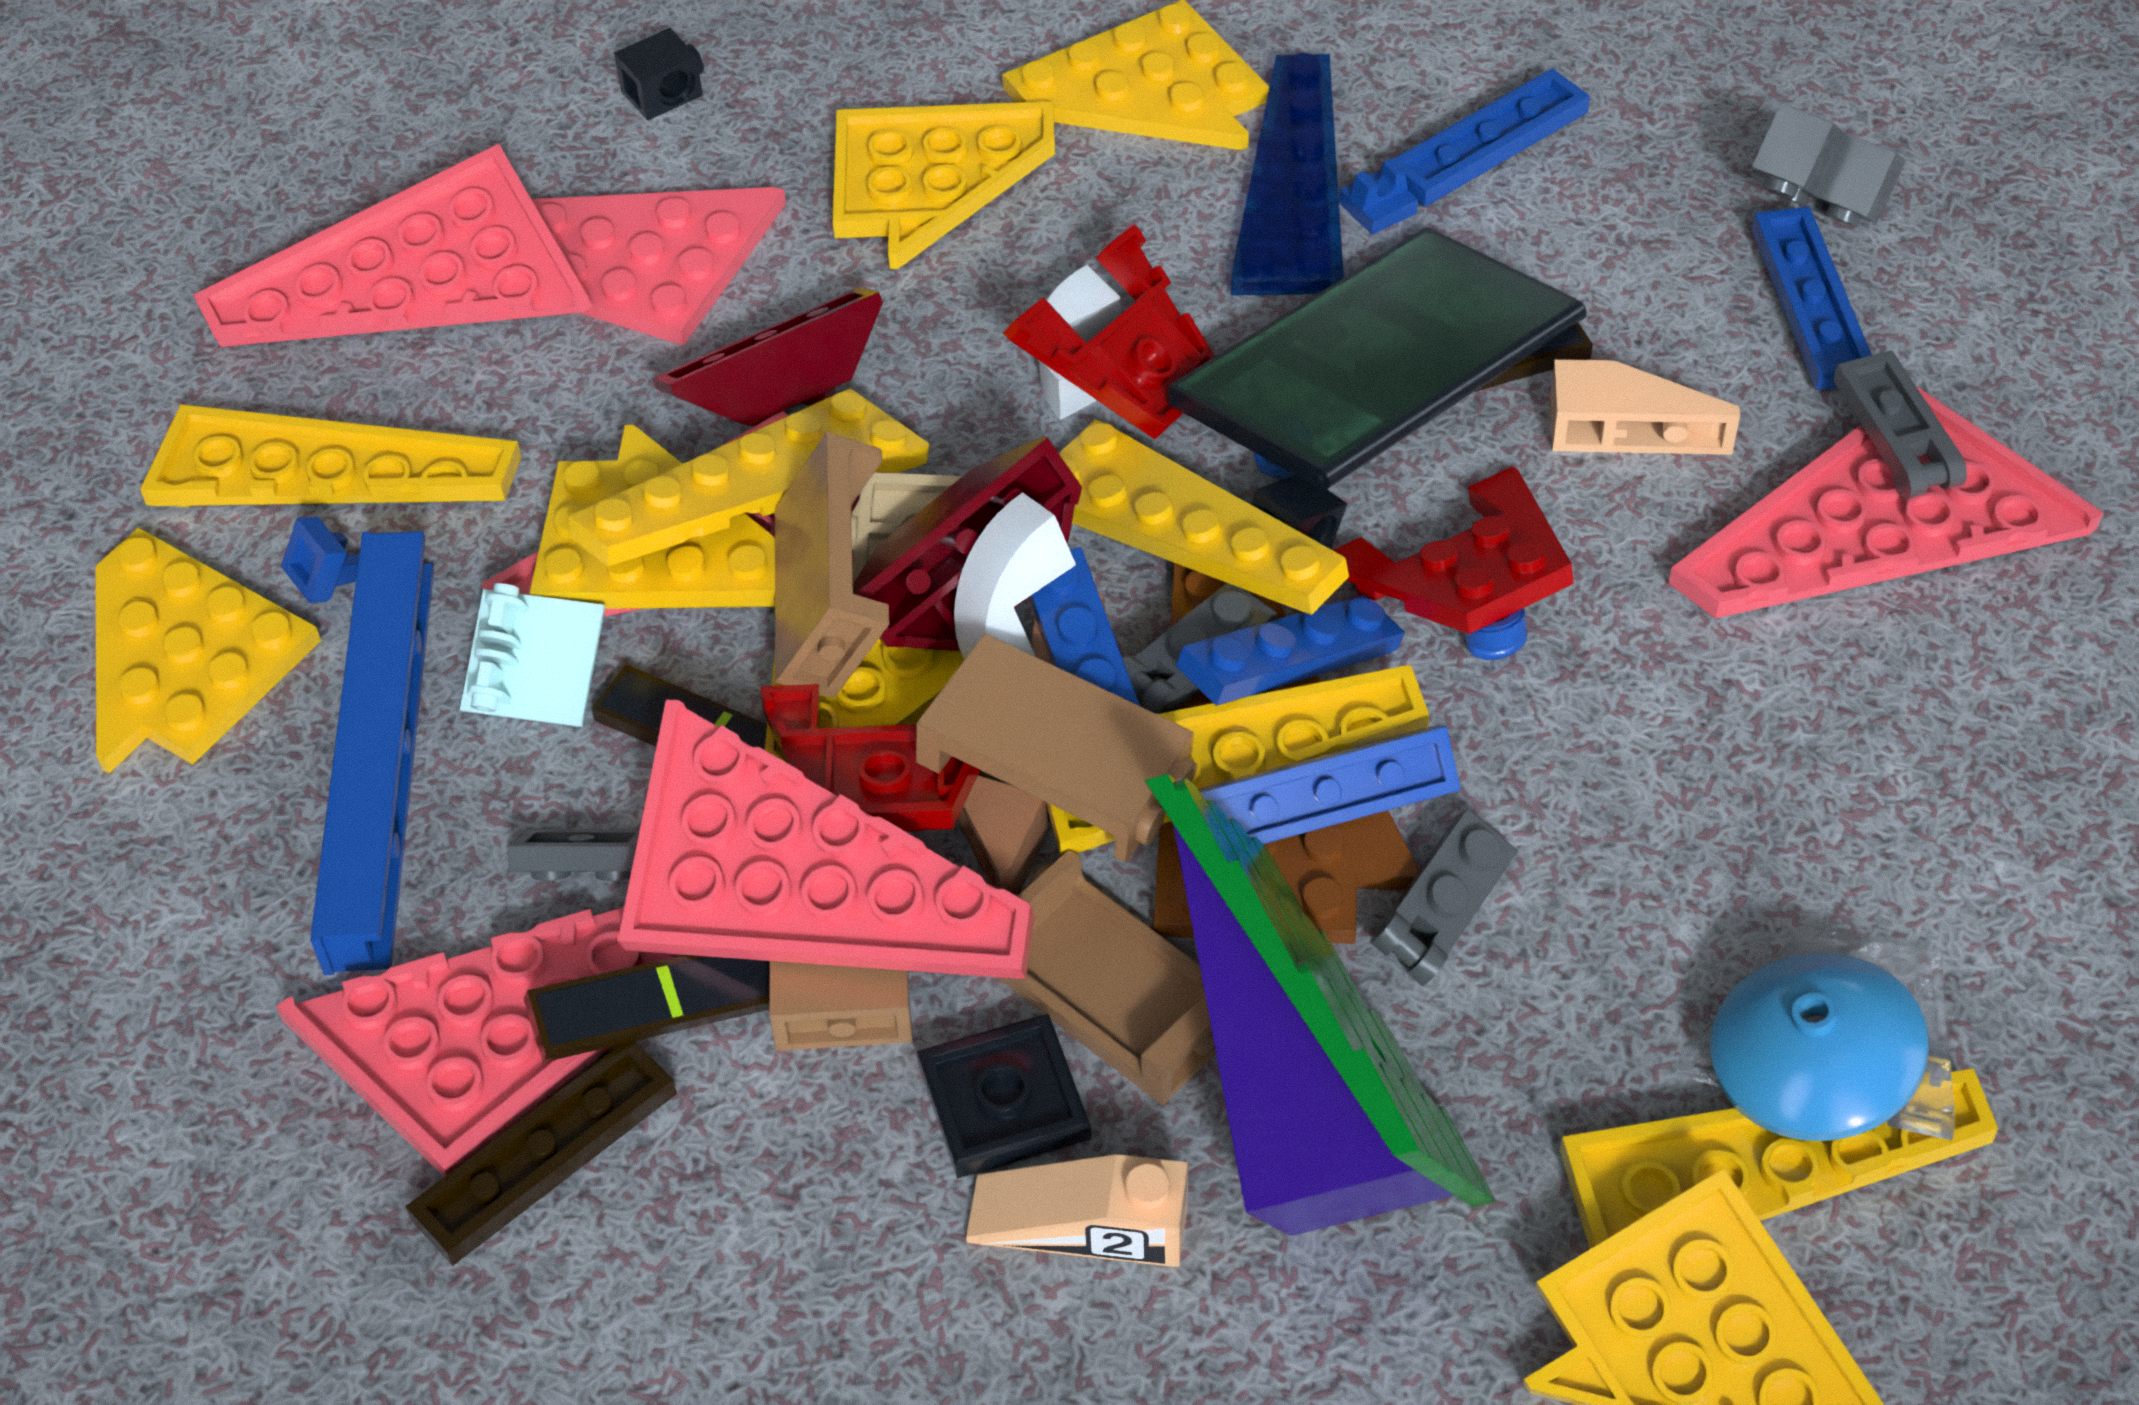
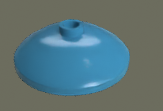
(1827, 1074)

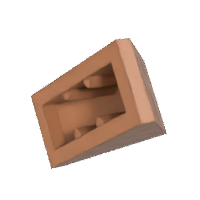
(1004, 831)

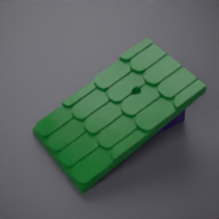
(1310, 1077)

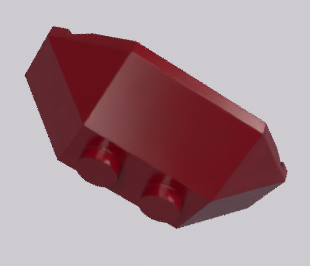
(780, 364)
(923, 559)

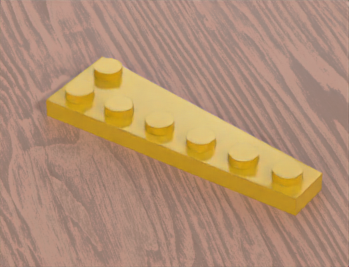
(282, 459)
(736, 479)
(1194, 523)
(1279, 731)
(1639, 1167)

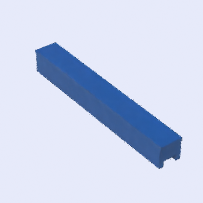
(373, 756)

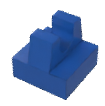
(1379, 198)
(318, 559)

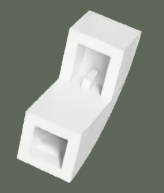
(1088, 308)
(1007, 564)

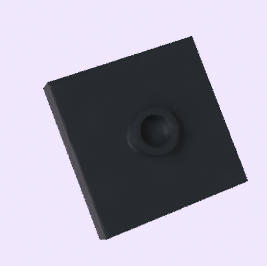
(1003, 1095)

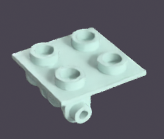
(532, 657)

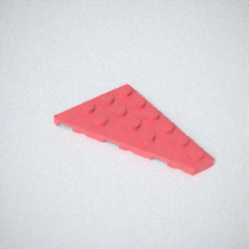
(660, 255)
(427, 257)
(1849, 527)
(774, 868)
(450, 1040)

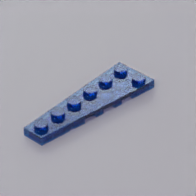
(1292, 204)

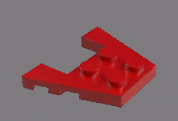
(1133, 355)
(1477, 574)
(866, 762)

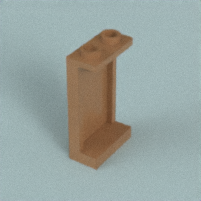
(818, 619)
(1056, 740)
(1114, 982)
(838, 1006)

